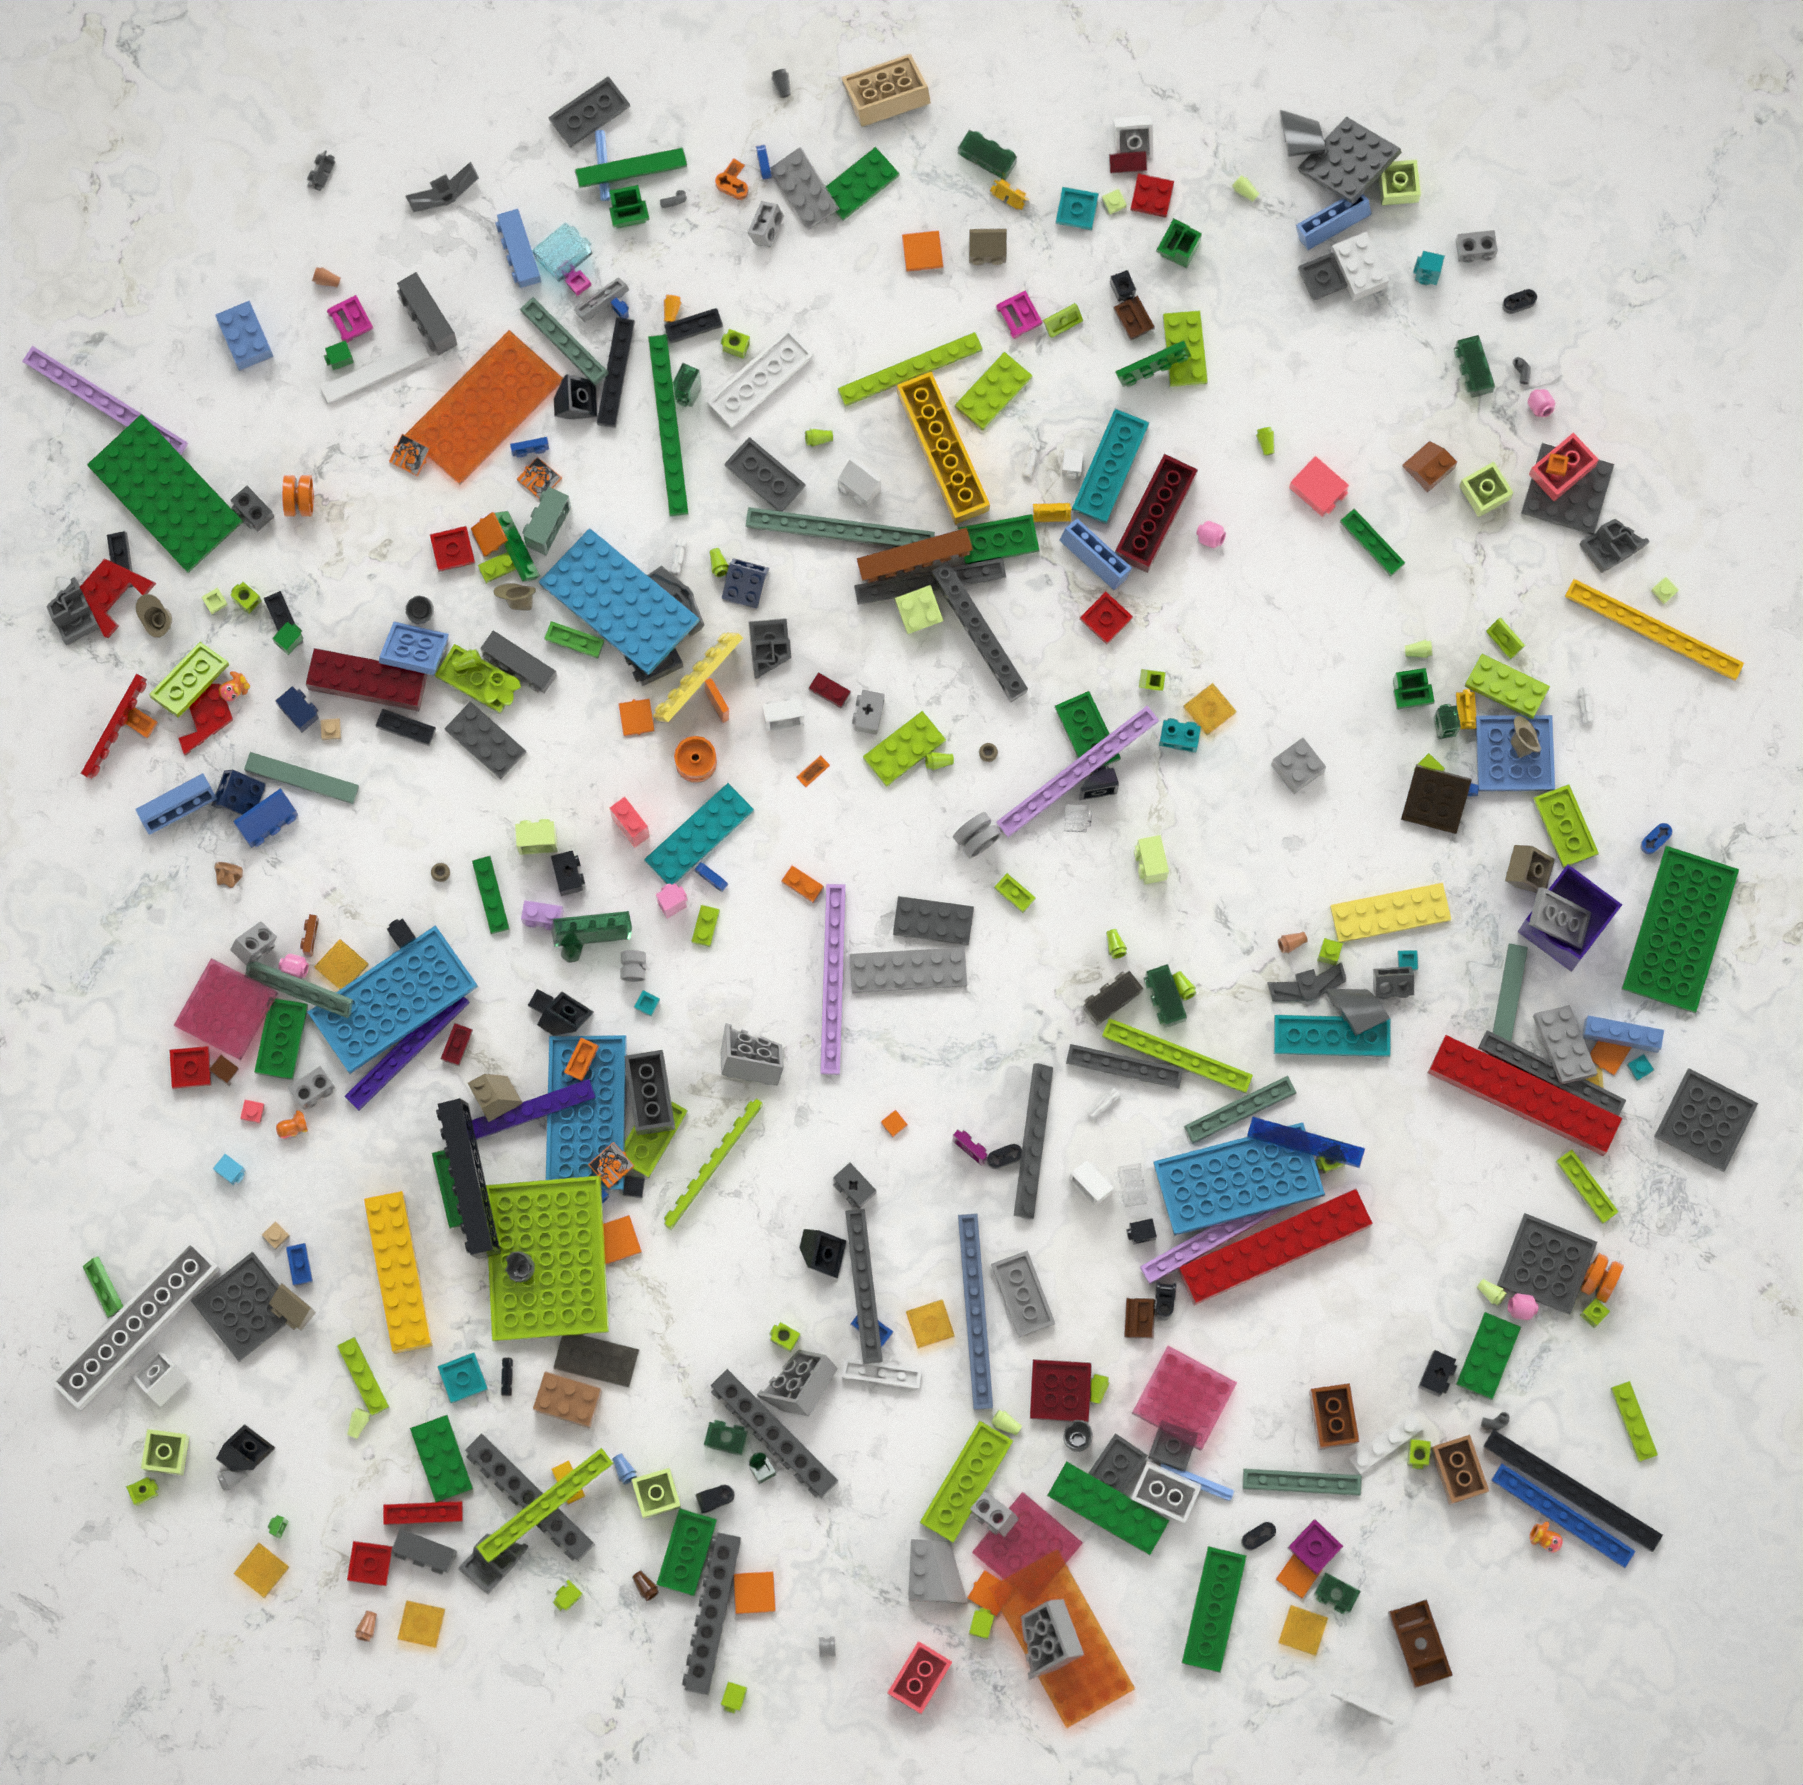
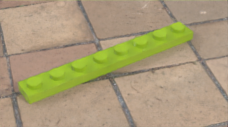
(910, 369)
(1177, 1055)
(707, 1170)
(544, 1505)

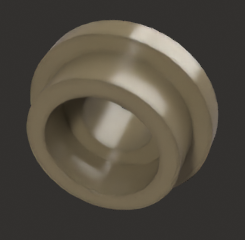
(988, 746)
(440, 866)

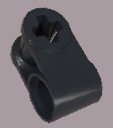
(1165, 1296)
(711, 1500)

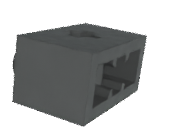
(864, 1191)

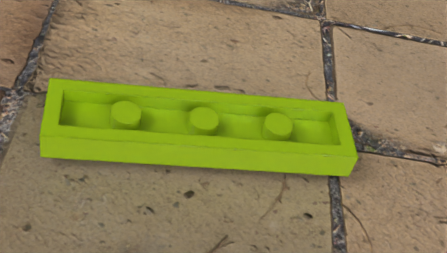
(1587, 1186)
(363, 1376)
(1634, 1421)

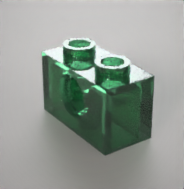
(1447, 721)
(734, 1446)
(1348, 1593)

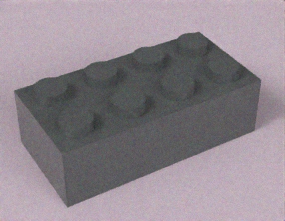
(426, 314)
(649, 1092)

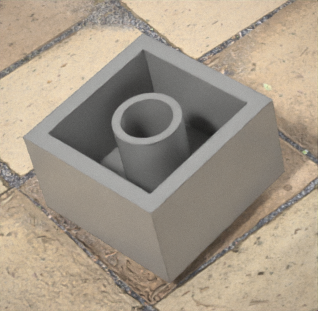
(1298, 765)

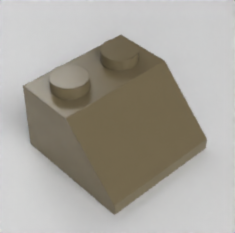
(987, 246)
(1529, 868)
(494, 1095)
(291, 1307)

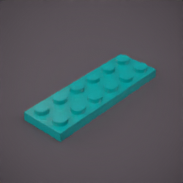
(1110, 466)
(699, 835)
(1328, 1037)

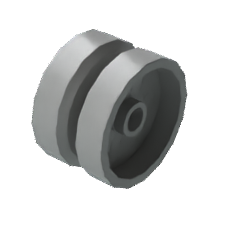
(977, 835)

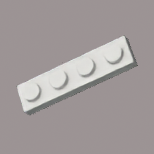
(882, 1373)
(1385, 1443)

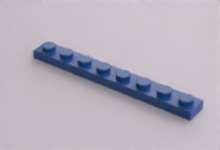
(1563, 1515)

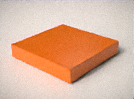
(922, 251)
(717, 700)
(620, 1240)
(754, 1592)

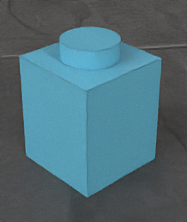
(229, 1169)

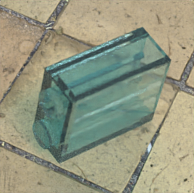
(562, 251)

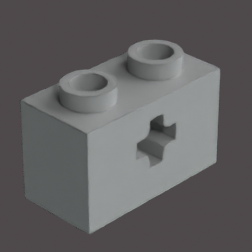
(870, 722)

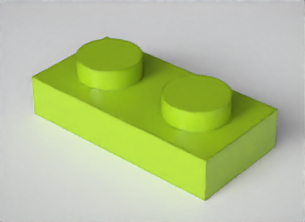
(1063, 320)
(496, 567)
(1505, 638)
(1014, 893)
(705, 925)

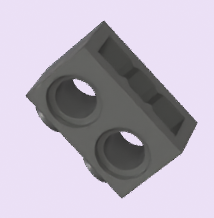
(255, 506)
(1393, 977)

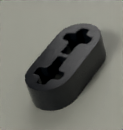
(1518, 297)
(1002, 1152)
(1256, 1531)

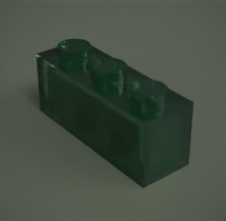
(987, 154)
(1474, 366)
(687, 385)
(1165, 996)

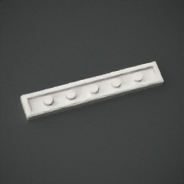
(375, 372)

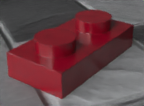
(1128, 162)
(829, 690)
(456, 1044)

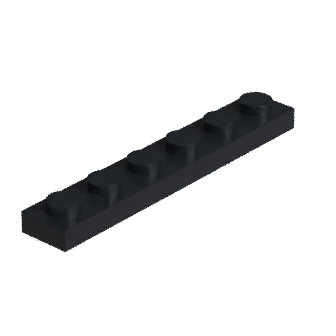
(617, 369)

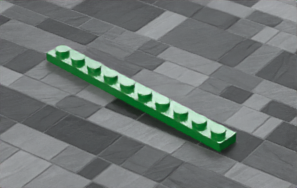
(668, 425)

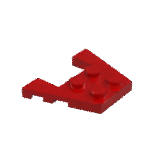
(106, 586)
(209, 715)

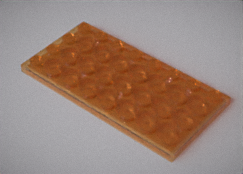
(485, 406)
(1089, 1680)

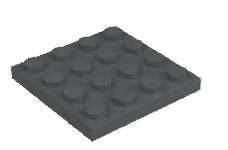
(1350, 160)
(1578, 506)
(1706, 1120)
(1547, 1263)
(240, 1306)

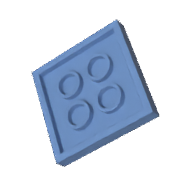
(413, 648)

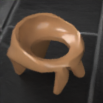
(228, 873)

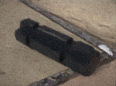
(506, 1376)

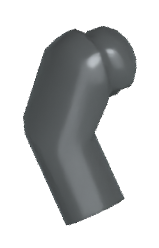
(675, 200)
(1523, 368)
(1497, 1423)

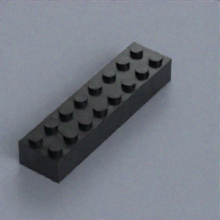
(468, 1178)

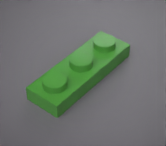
(574, 639)
(103, 1286)

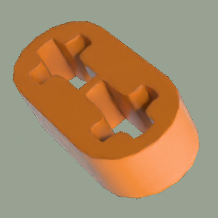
(729, 189)

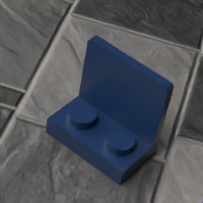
(744, 583)
(238, 792)

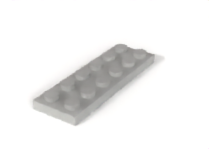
(908, 970)

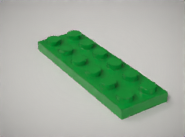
(1108, 1508)
(1214, 1609)

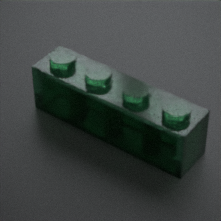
(591, 928)

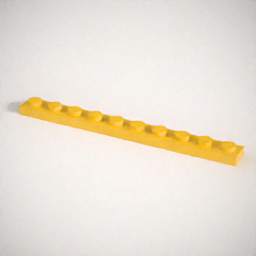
(1654, 629)

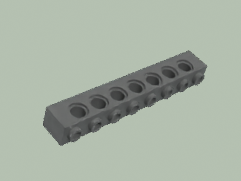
(979, 631)
(483, 1445)
(827, 1479)
(731, 1544)

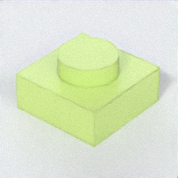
(1114, 201)
(1664, 590)
(214, 601)

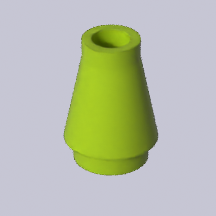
(816, 436)
(1266, 440)
(718, 563)
(467, 660)
(938, 760)
(1116, 946)
(1184, 986)
(1098, 1387)

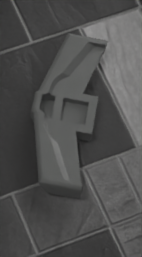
(444, 190)
(679, 592)
(1308, 985)

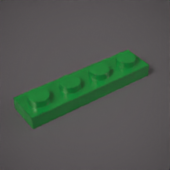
(1372, 542)
(517, 548)
(490, 895)

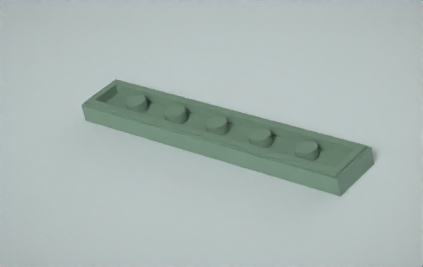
(564, 341)
(301, 777)
(300, 988)
(1510, 991)
(1240, 1109)
(1301, 1482)

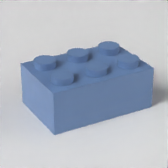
(244, 335)

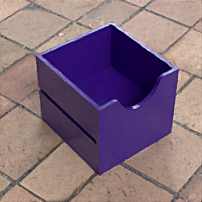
(1586, 894)

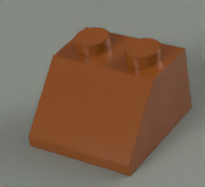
(1430, 465)

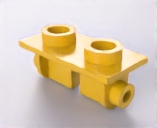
(1003, 189)
(1052, 512)
(1466, 709)

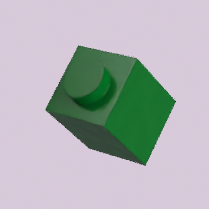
(338, 355)
(288, 638)

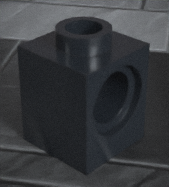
(1123, 278)
(400, 933)
(1141, 1231)

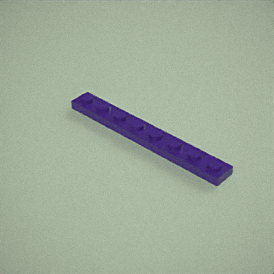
(401, 1056)
(536, 1108)

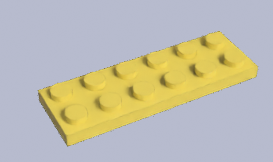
(697, 677)
(1390, 912)

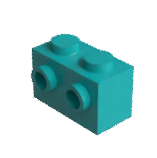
(1428, 268)
(1179, 735)

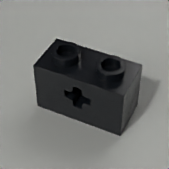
(563, 862)
(1437, 1362)

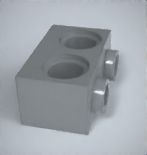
(765, 224)
(1475, 241)
(254, 943)
(309, 1084)
(994, 1514)

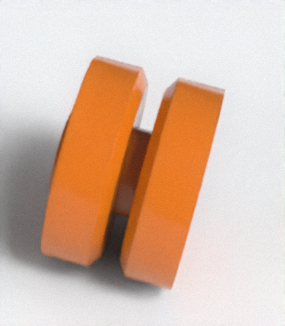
(298, 495)
(693, 748)
(1599, 1276)

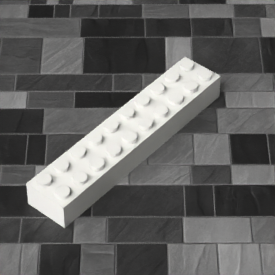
(135, 1325)

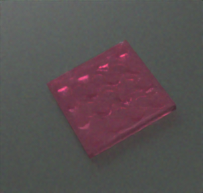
(225, 1009)
(1184, 1398)
(1027, 1541)

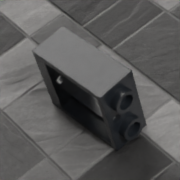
(677, 664)

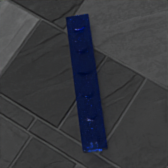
(1306, 1142)

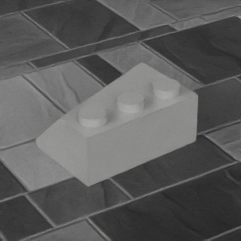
(750, 1057)
(800, 1383)
(934, 1573)
(1049, 1638)

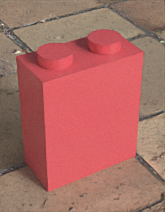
(1319, 486)
(629, 822)

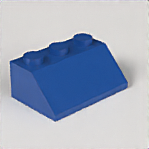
(266, 818)

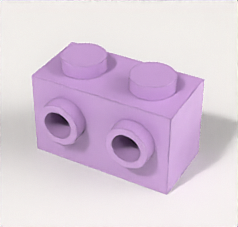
(540, 914)

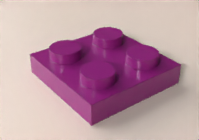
(976, 1152)
(1315, 1547)

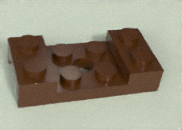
(1424, 1664)

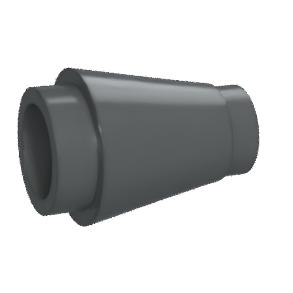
(781, 81)

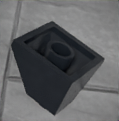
(575, 398)
(1100, 784)
(564, 1015)
(822, 1251)
(244, 1450)

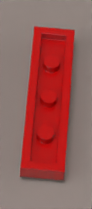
(422, 1513)

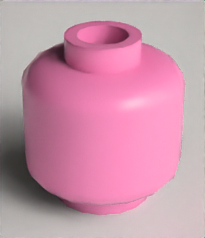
(1541, 402)
(1211, 534)
(294, 965)
(1522, 1306)

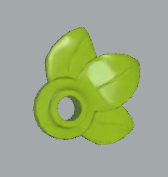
(502, 691)

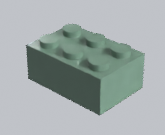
(546, 520)

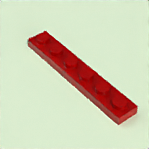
(111, 733)

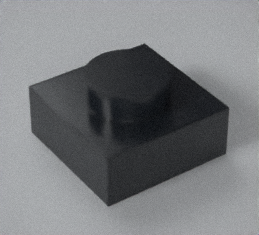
(540, 1001)
(633, 1186)

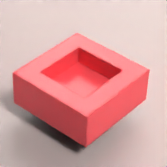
(252, 1111)

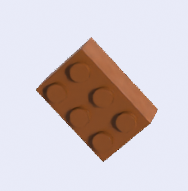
(1334, 1416)

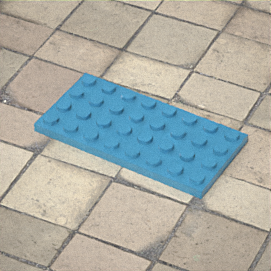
(619, 601)
(395, 999)
(588, 1128)
(1234, 1182)

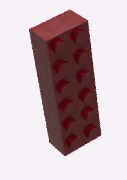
(1156, 512)
(365, 680)

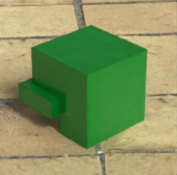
(627, 207)
(1179, 243)
(1412, 689)

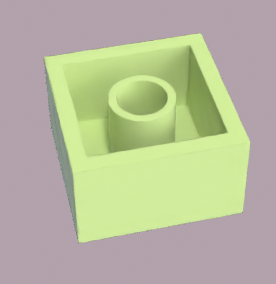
(1400, 183)
(1486, 489)
(918, 609)
(536, 837)
(1152, 859)
(165, 1452)
(656, 1493)

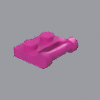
(1025, 312)
(356, 316)

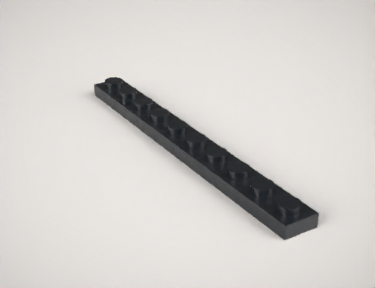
(1573, 1490)

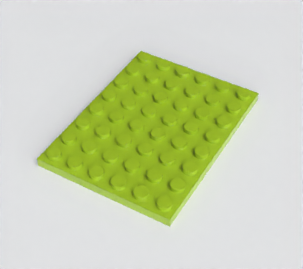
(564, 1234)

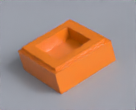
(1557, 464)
(894, 1123)

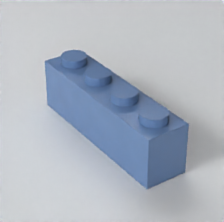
(1332, 221)
(518, 247)
(1095, 554)
(176, 804)
(1623, 1033)

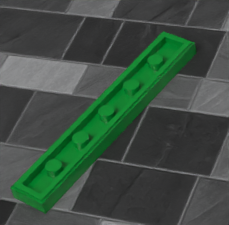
(630, 167)

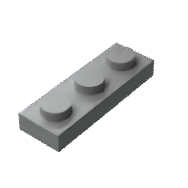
(601, 299)

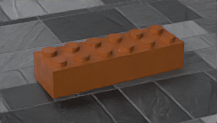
(914, 554)

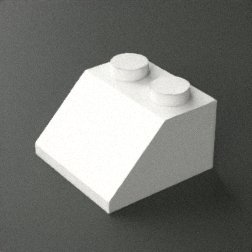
(1134, 134)
(859, 482)
(783, 714)
(1091, 1182)
(160, 1378)

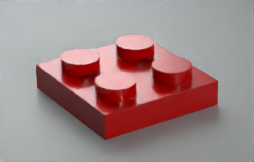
(1152, 195)
(452, 548)
(1106, 617)
(190, 1067)
(369, 1563)

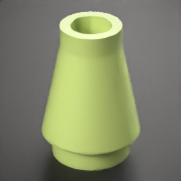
(1245, 188)
(1419, 649)
(1492, 1292)
(358, 1421)
(1005, 1422)

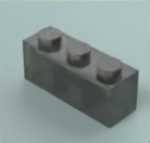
(1112, 997)

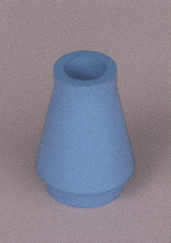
(624, 1469)

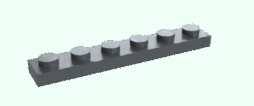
(1124, 1066)

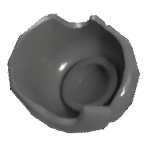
(419, 609)
(520, 1266)
(1078, 1436)

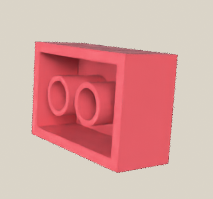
(1580, 463)
(919, 1677)

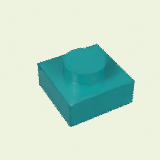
(1408, 958)
(647, 1003)
(1640, 1067)

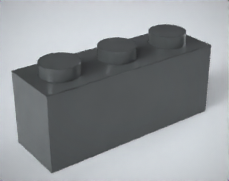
(423, 1551)

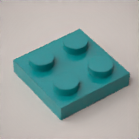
(1077, 208)
(462, 1377)

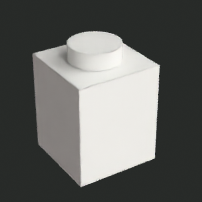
(1072, 463)

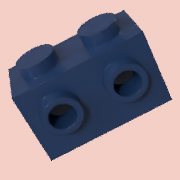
(297, 709)

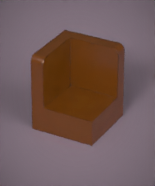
(224, 1069)

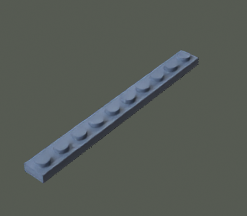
(975, 1311)

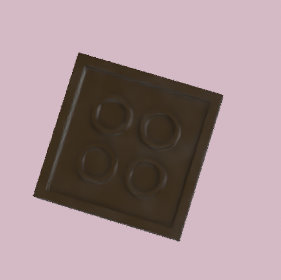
(1436, 799)

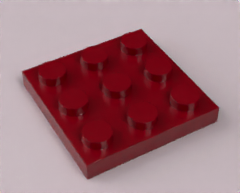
(1060, 1390)

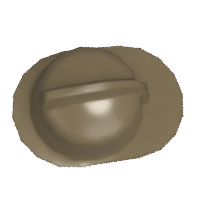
(516, 595)
(153, 615)
(1524, 738)

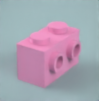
(671, 899)

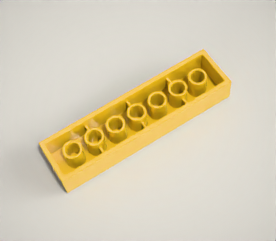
(943, 448)
(398, 1272)

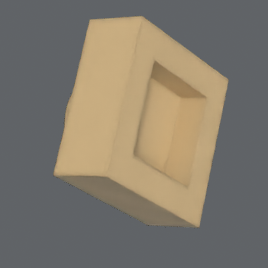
(330, 729)
(275, 1235)

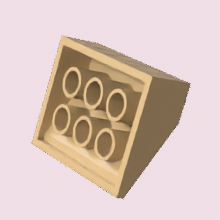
(886, 90)

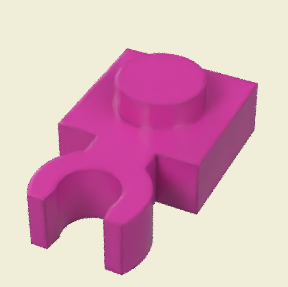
(577, 282)

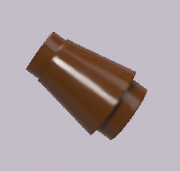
(645, 1586)

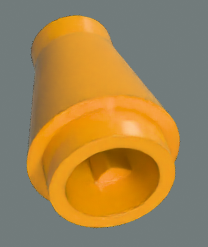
(671, 307)

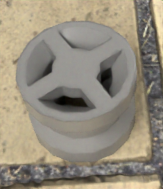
(827, 1646)

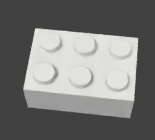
(1360, 266)
(1166, 1492)

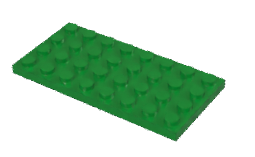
(165, 493)
(1680, 929)

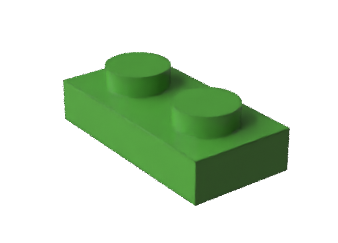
(277, 1526)

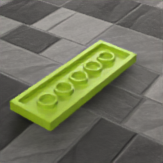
(966, 1481)

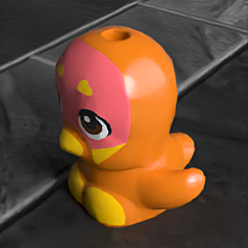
(232, 689)
(291, 1127)
(1547, 1539)

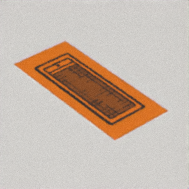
(733, 169)
(813, 771)

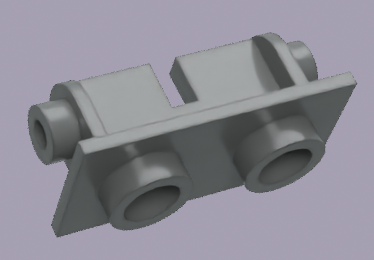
(317, 177)

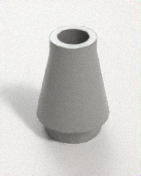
(230, 1478)

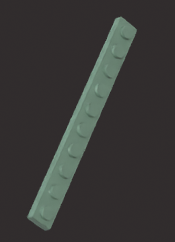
(833, 528)

